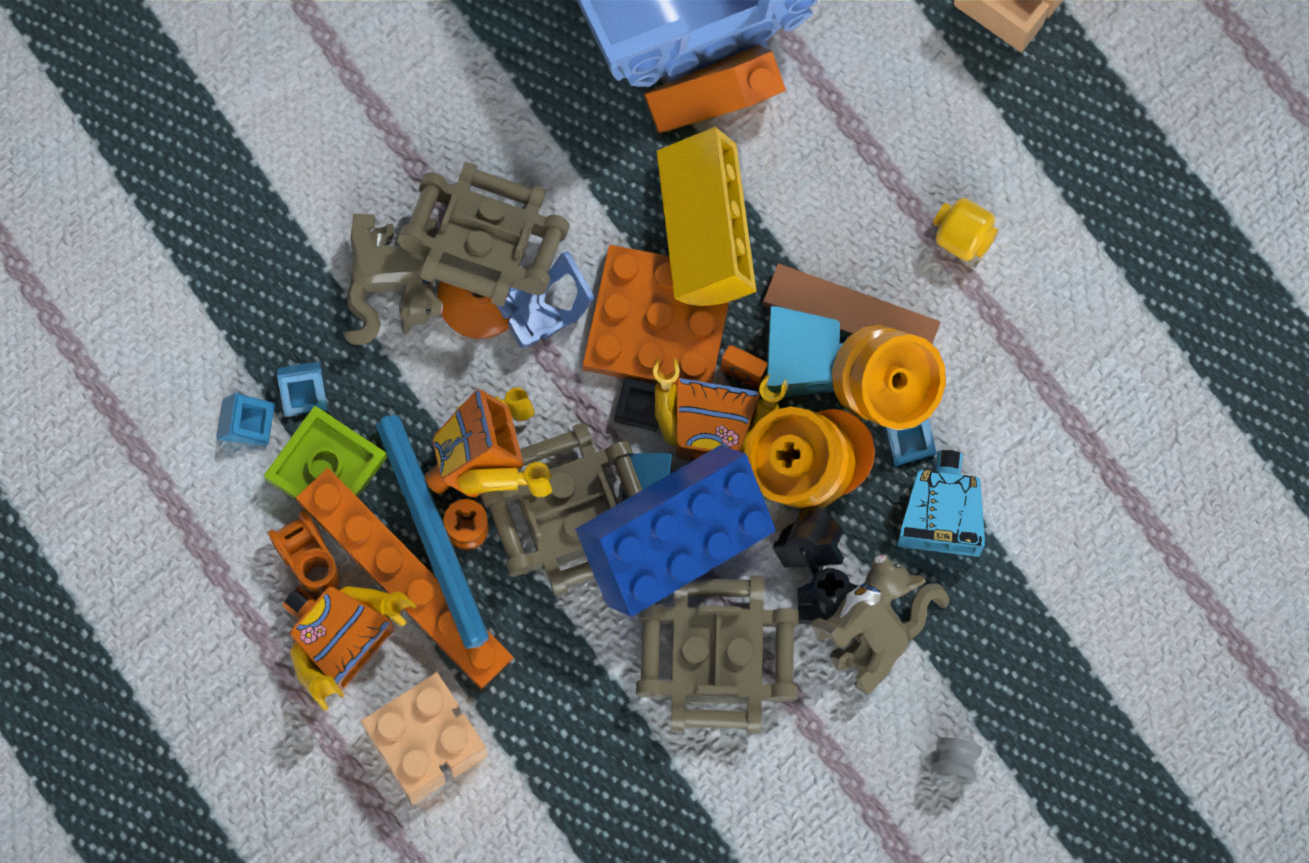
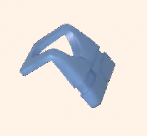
(533, 318)

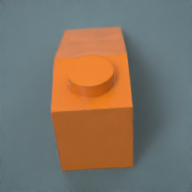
(716, 89)

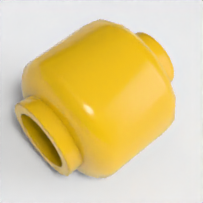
(965, 229)

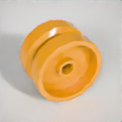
(889, 377)
(824, 455)

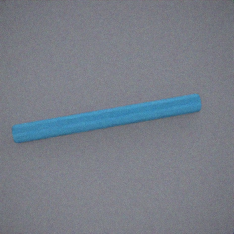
(432, 532)

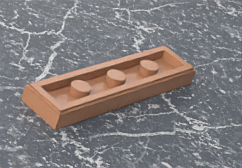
(853, 309)

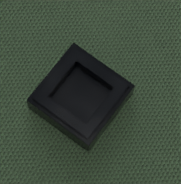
(637, 405)

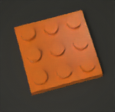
(643, 321)

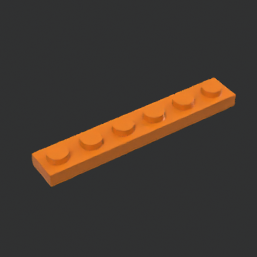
(397, 571)

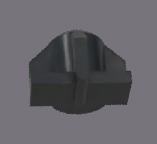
(810, 541)
(823, 595)

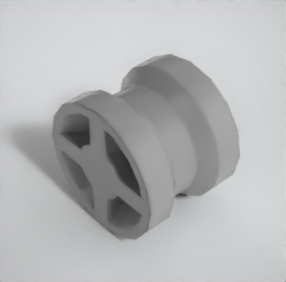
(956, 760)

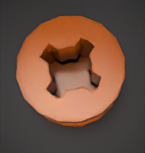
(470, 532)

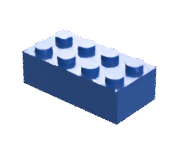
(675, 530)

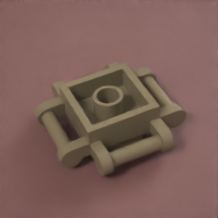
(483, 237)
(576, 497)
(718, 655)

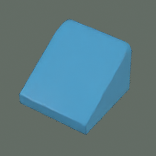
(301, 388)
(245, 420)
(910, 443)
(651, 467)

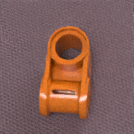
(303, 549)

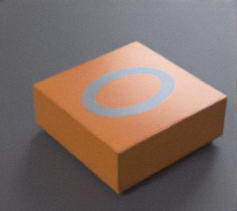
(744, 366)

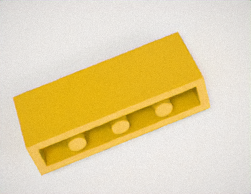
(706, 219)

